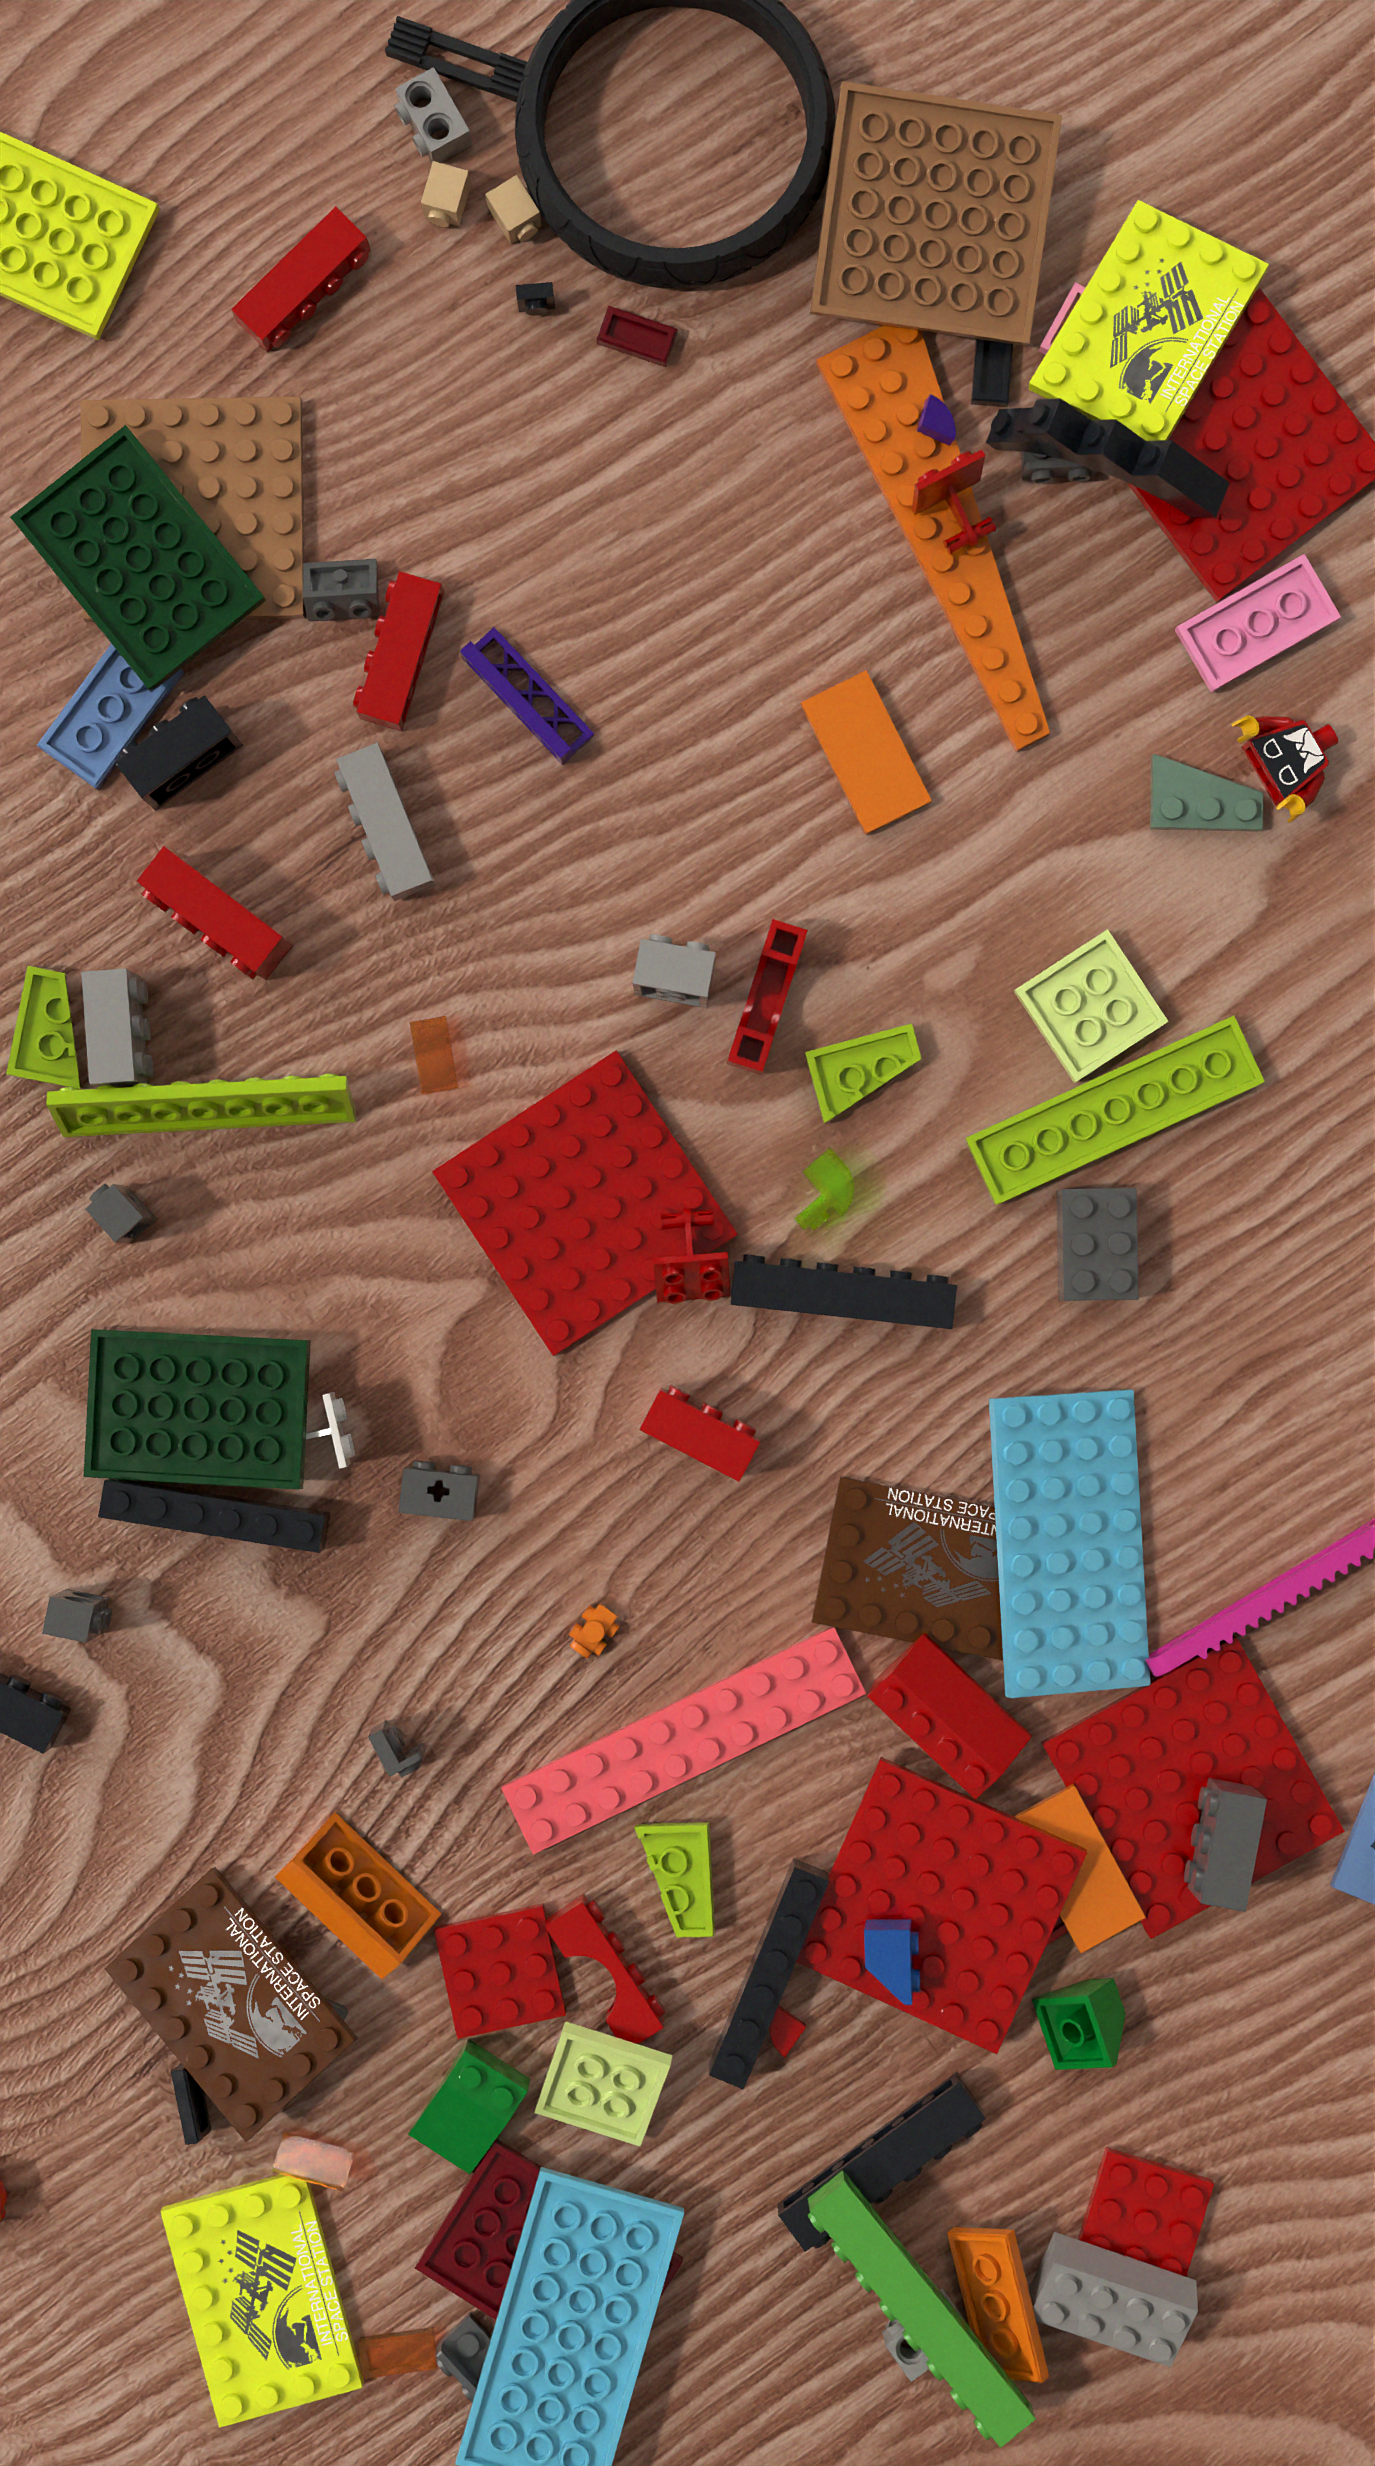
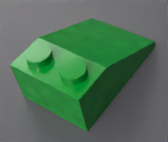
(470, 2107)

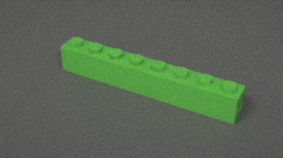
(921, 2309)

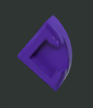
(937, 421)

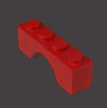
(767, 997)
(580, 1932)

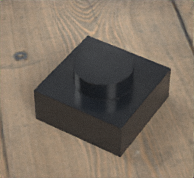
(535, 298)

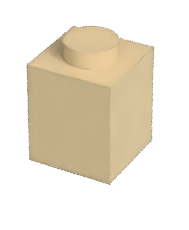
(445, 194)
(514, 210)

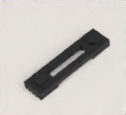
(410, 43)

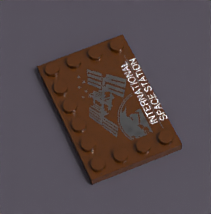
(911, 1567)
(231, 2004)

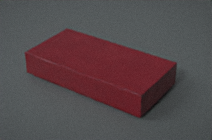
(637, 336)

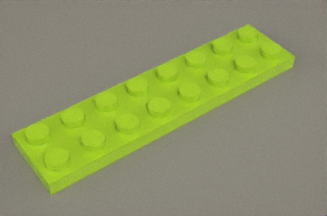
(202, 1106)
(1114, 1110)

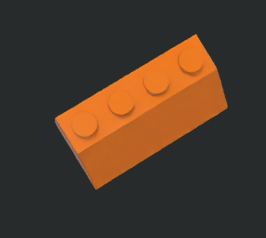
(358, 1896)

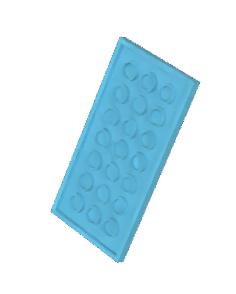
(1069, 1543)
(571, 2326)

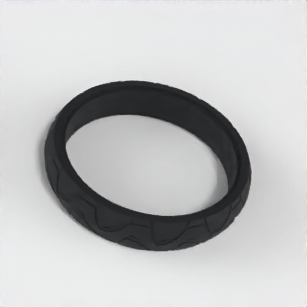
(689, 265)

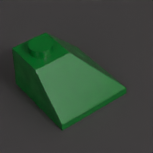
(1082, 2024)

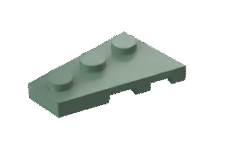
(1200, 801)

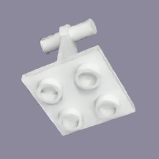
(342, 1443)

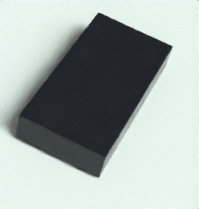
(991, 373)
(191, 2106)

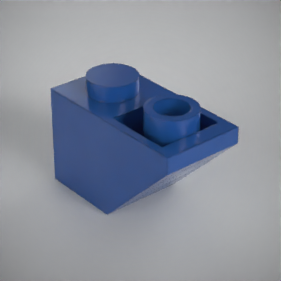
(889, 1956)

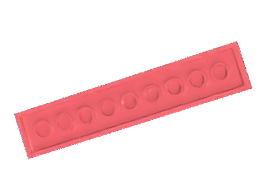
(683, 1740)

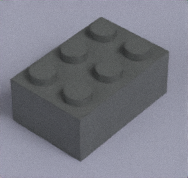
(1097, 1244)
(1225, 1844)

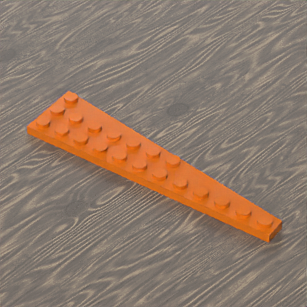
(881, 395)

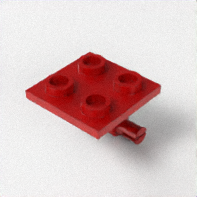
(945, 485)
(691, 1275)

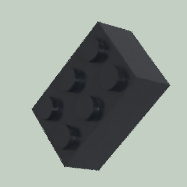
(178, 752)

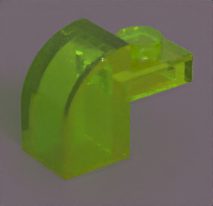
(833, 1183)

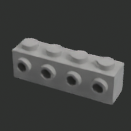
(385, 822)

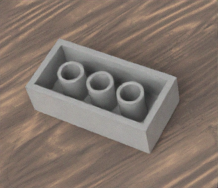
(1113, 2299)

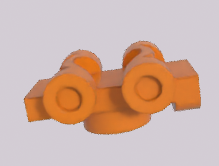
(590, 1636)

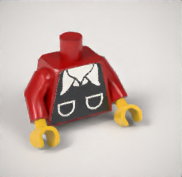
(1287, 758)

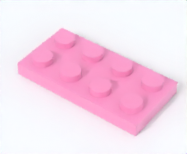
(1257, 623)

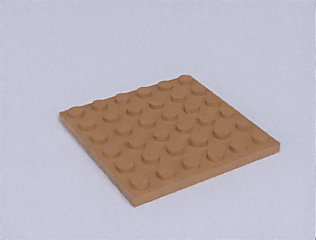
(935, 213)
(236, 469)

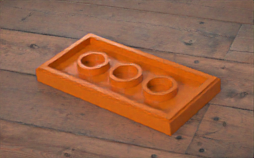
(865, 752)
(1100, 1896)
(999, 2299)

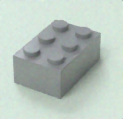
(674, 971)
(116, 1028)

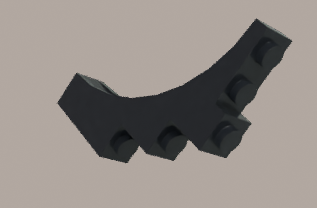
(1112, 448)

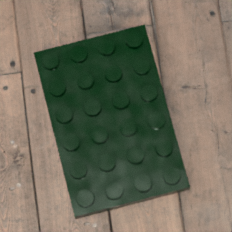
(138, 558)
(197, 1409)

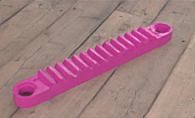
(1264, 1599)

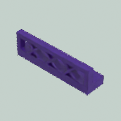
(515, 699)

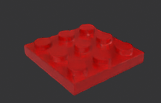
(500, 1971)
(1146, 2211)

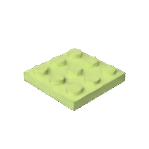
(1090, 1006)
(603, 2083)

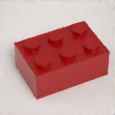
(701, 1432)

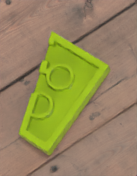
(44, 1031)
(859, 1066)
(683, 1869)

